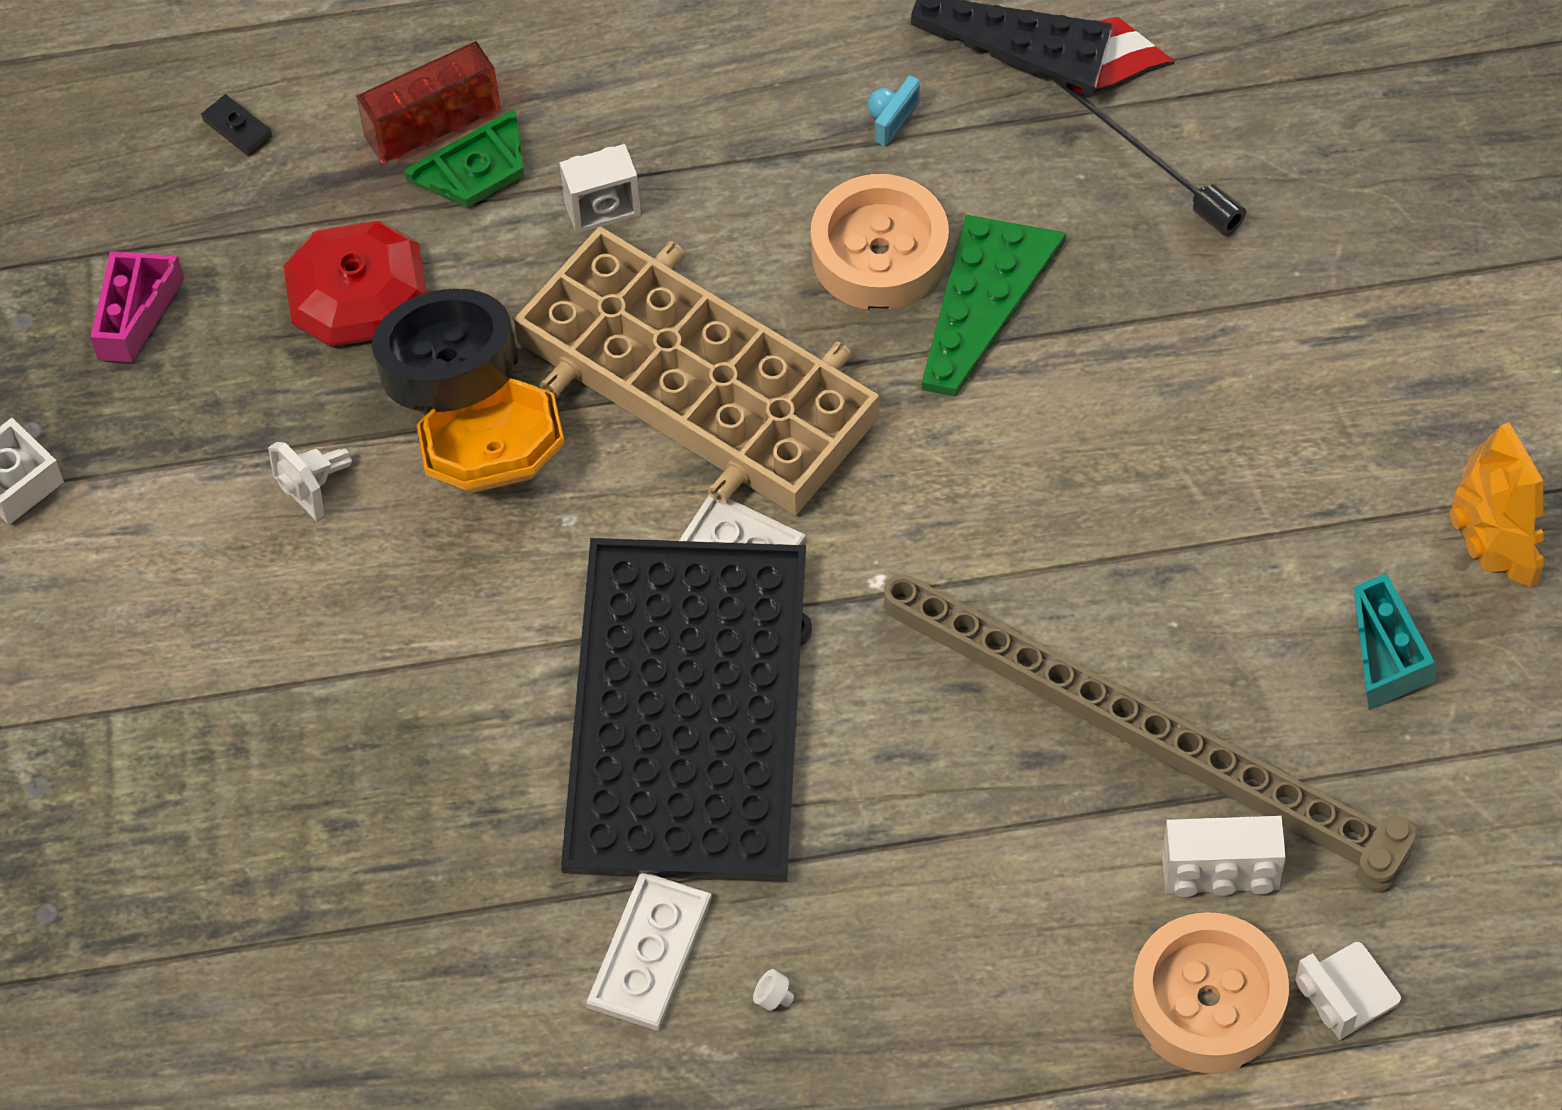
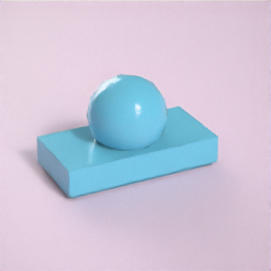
(893, 108)

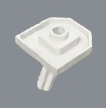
(305, 473)

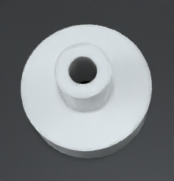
(772, 991)

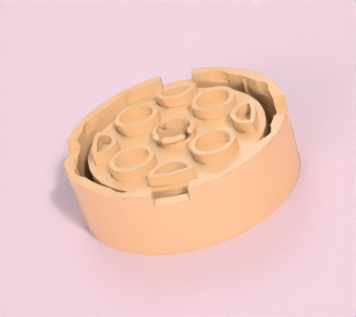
(883, 213)
(1202, 955)

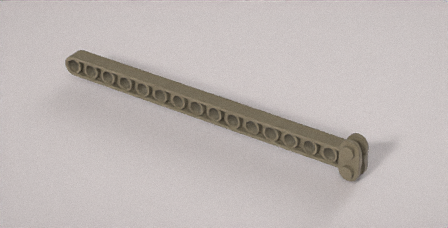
(1378, 852)

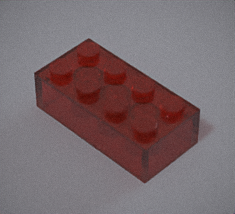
(429, 102)

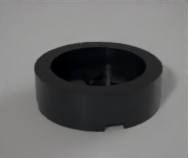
(452, 324)

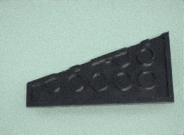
(1026, 39)

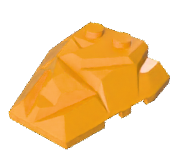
(1500, 506)

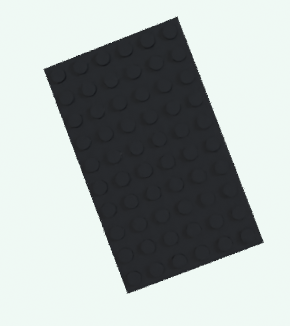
(686, 710)

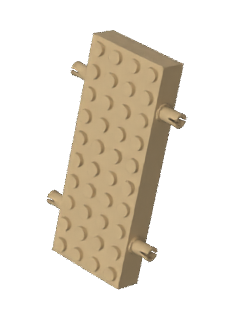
(697, 370)

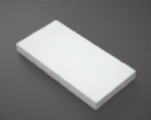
(649, 951)

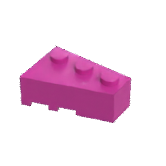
(132, 301)

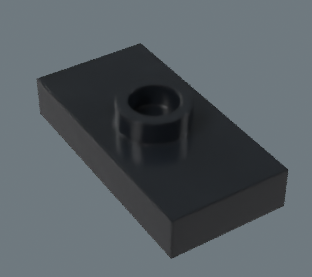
(236, 125)

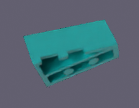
(1390, 644)

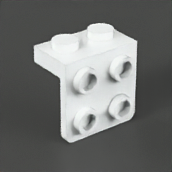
(1347, 988)

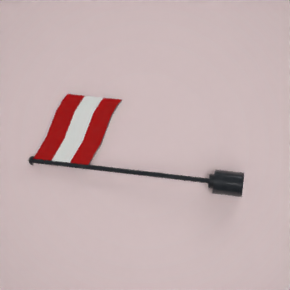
(1130, 56)

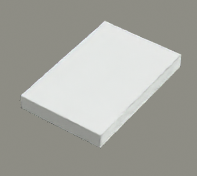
(738, 524)

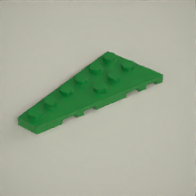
(984, 289)

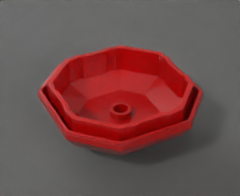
(346, 304)

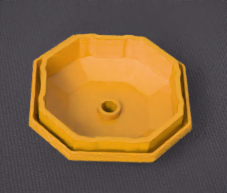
(493, 440)

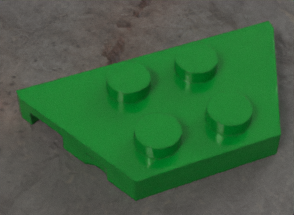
(473, 164)

